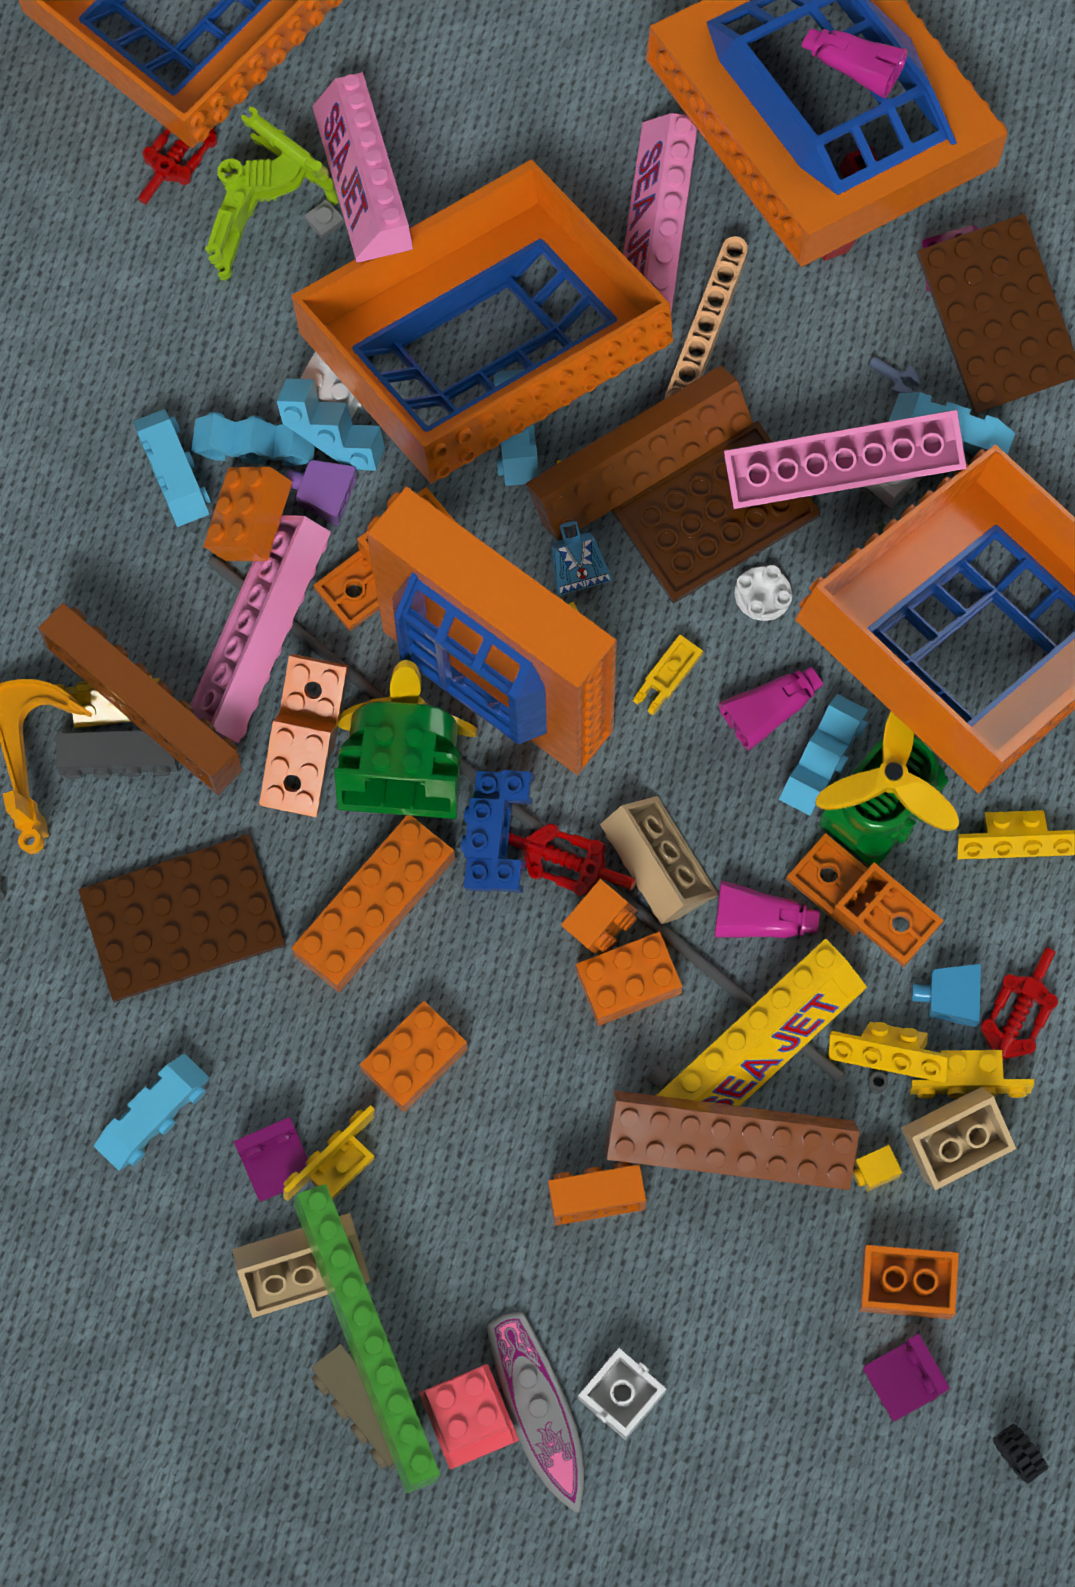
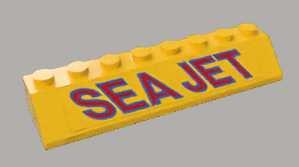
(771, 1030)

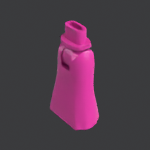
(865, 61)
(766, 707)
(758, 914)

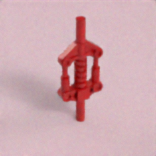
(167, 166)
(592, 867)
(1031, 990)

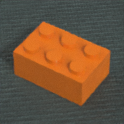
(247, 514)
(600, 918)
(628, 978)
(414, 1056)
(596, 1193)
(908, 1282)

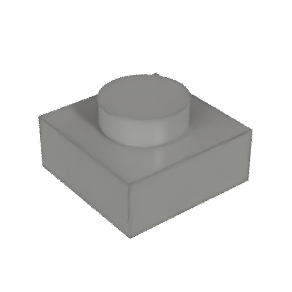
(324, 219)

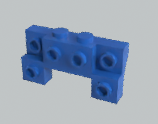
(489, 828)

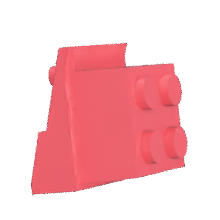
(468, 1416)

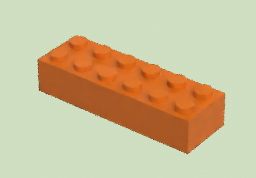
(373, 903)

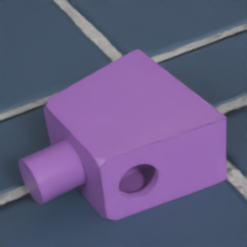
(324, 488)

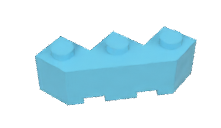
(329, 426)
(975, 432)
(250, 440)
(518, 452)
(172, 467)
(824, 753)
(152, 1112)

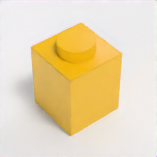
(876, 1169)

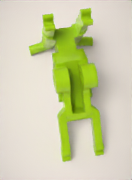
(261, 182)

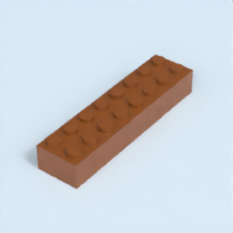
(640, 452)
(141, 698)
(731, 1140)

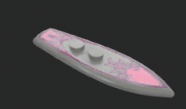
(538, 1408)

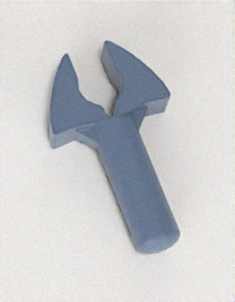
(896, 376)

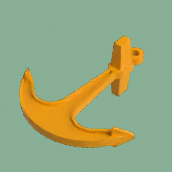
(16, 701)

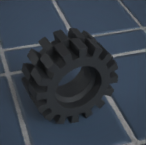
(1020, 1453)

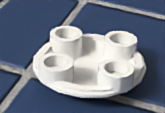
(763, 593)

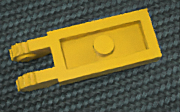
(669, 672)

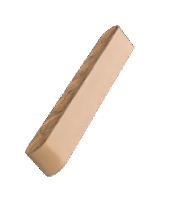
(709, 314)

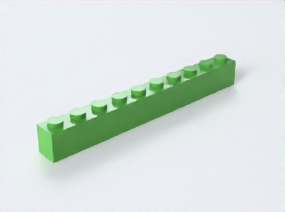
(366, 1339)

